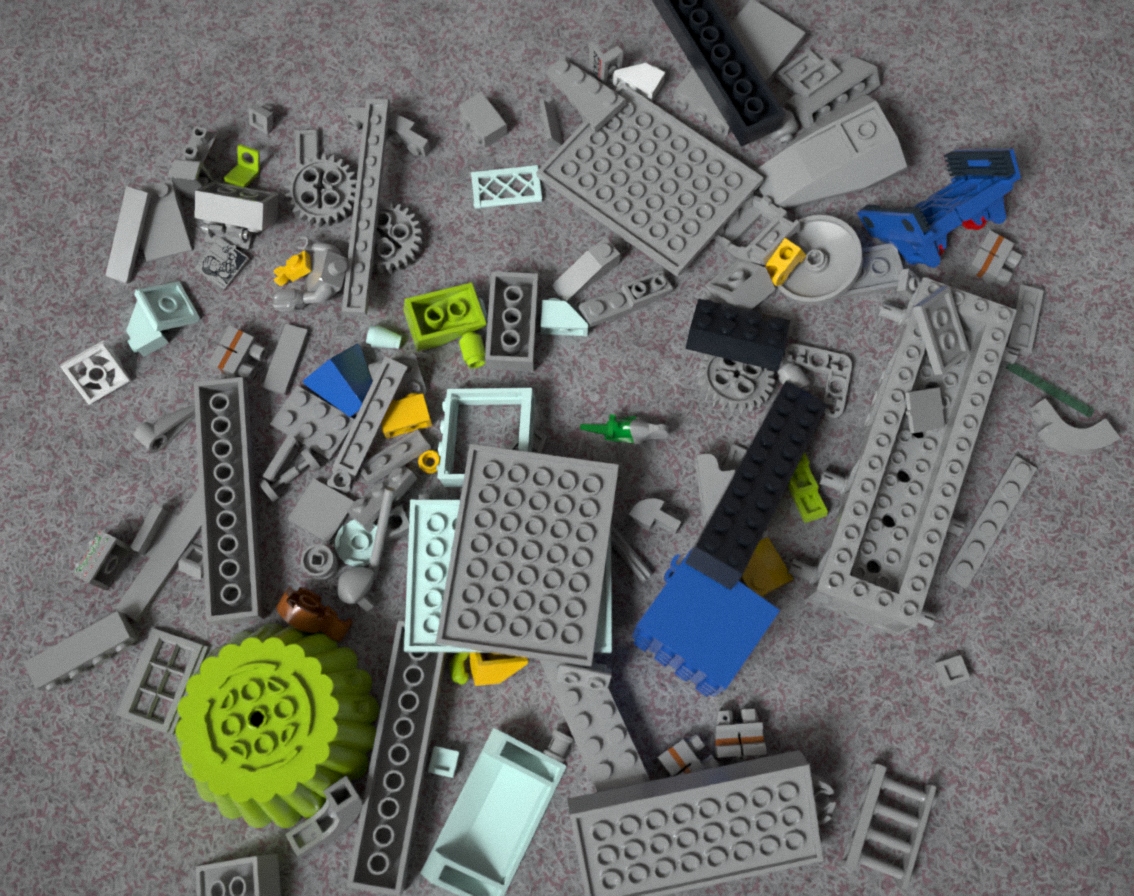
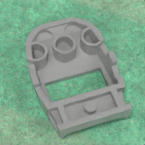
(768, 241)

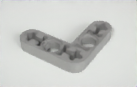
(833, 374)

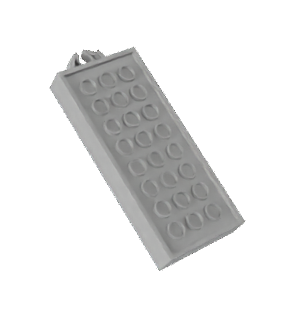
(700, 827)

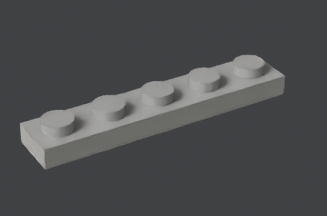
(370, 416)

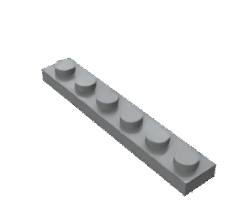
(990, 522)

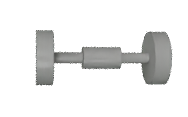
(289, 475)

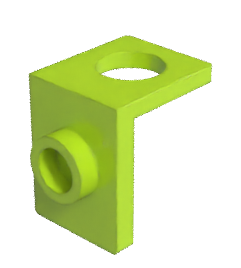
(244, 172)

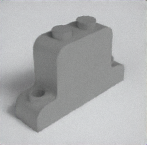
(710, 482)

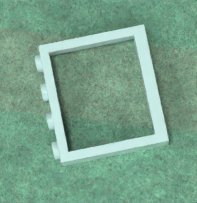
(481, 396)

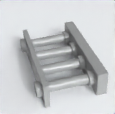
(862, 830)

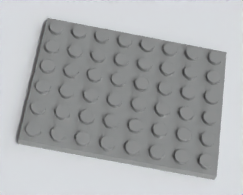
(651, 181)
(528, 555)

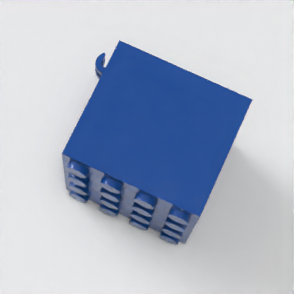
(703, 627)

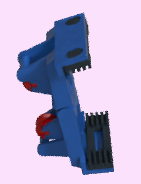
(922, 230)

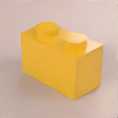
(406, 416)

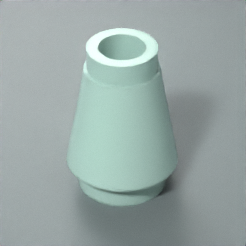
(382, 337)

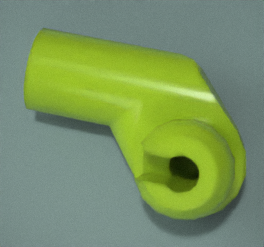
(457, 668)

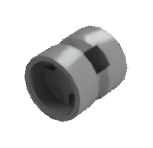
(320, 562)

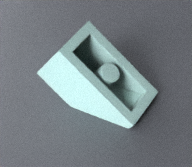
(561, 319)
(142, 333)

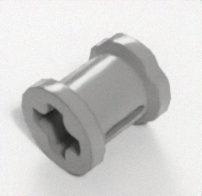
(558, 746)

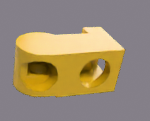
(784, 261)

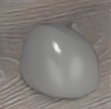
(355, 587)

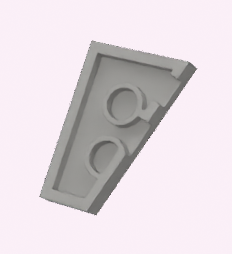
(368, 508)

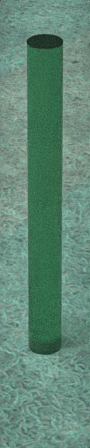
(1050, 389)

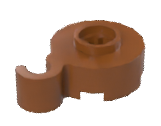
(306, 613)

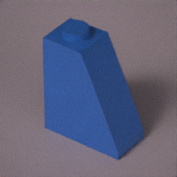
(342, 380)

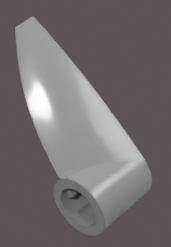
(164, 430)

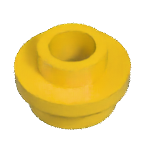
(424, 457)

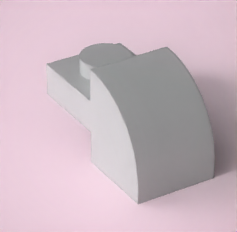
(649, 512)

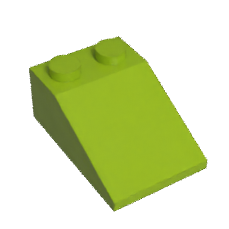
(443, 315)

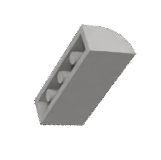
(854, 81)

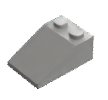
(165, 223)
(240, 877)

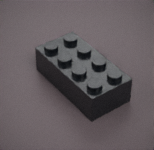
(738, 334)

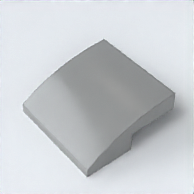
(807, 74)

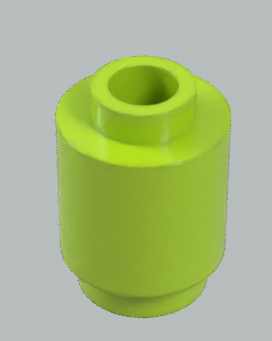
(472, 350)

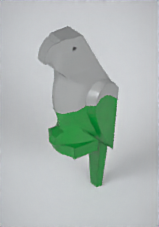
(628, 430)

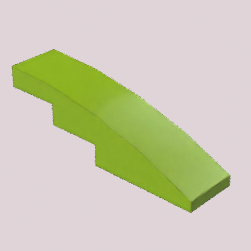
(805, 492)

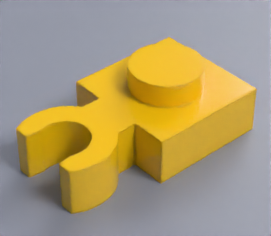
(295, 268)

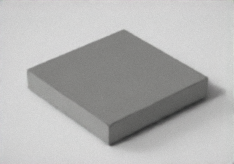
(321, 511)

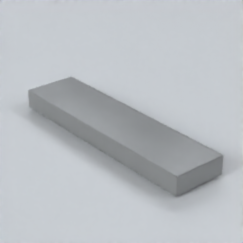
(128, 234)

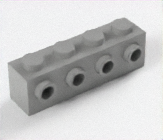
(80, 652)

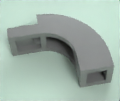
(1068, 438)
(330, 821)

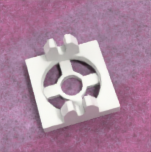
(92, 395)

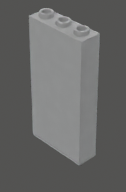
(768, 42)

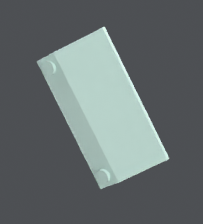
(493, 818)

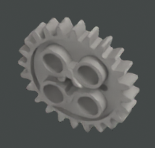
(301, 190)
(398, 223)
(734, 379)

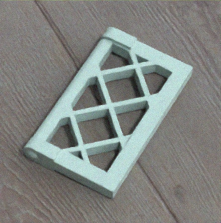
(493, 174)

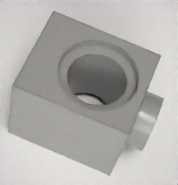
(393, 534)

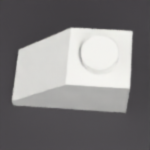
(641, 78)

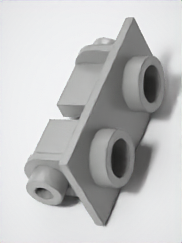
(234, 236)
(594, 677)

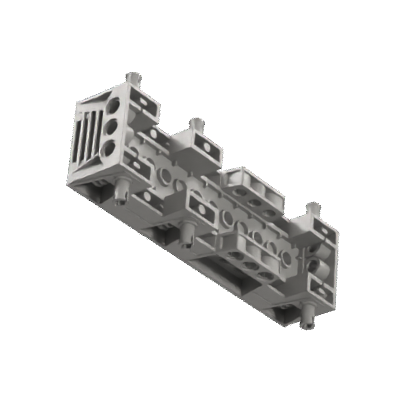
(934, 464)

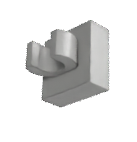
(261, 117)

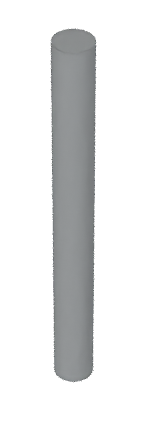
(381, 529)

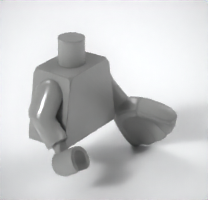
(322, 283)

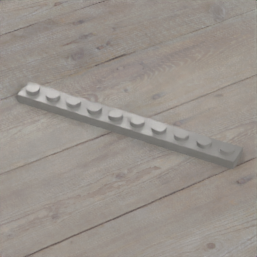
(366, 207)

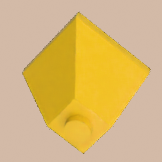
(494, 667)

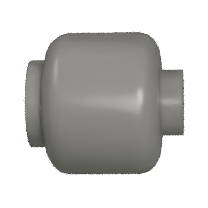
(788, 128)

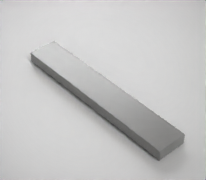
(162, 561)

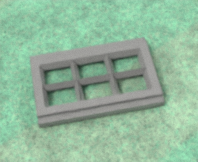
(141, 673)

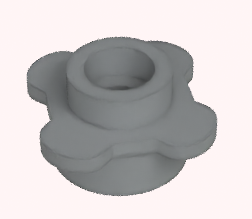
(342, 485)

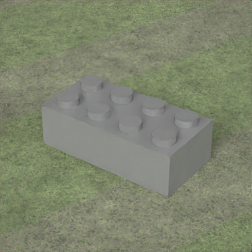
(512, 321)

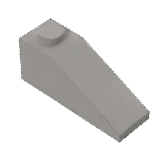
(587, 270)

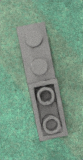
(399, 130)
(626, 300)

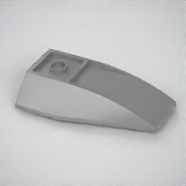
(834, 157)

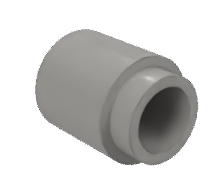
(794, 375)

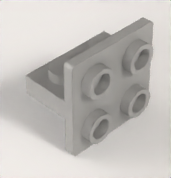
(412, 379)

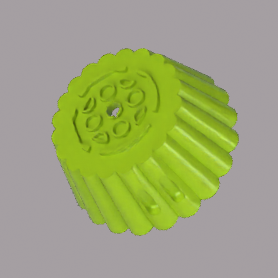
(310, 733)

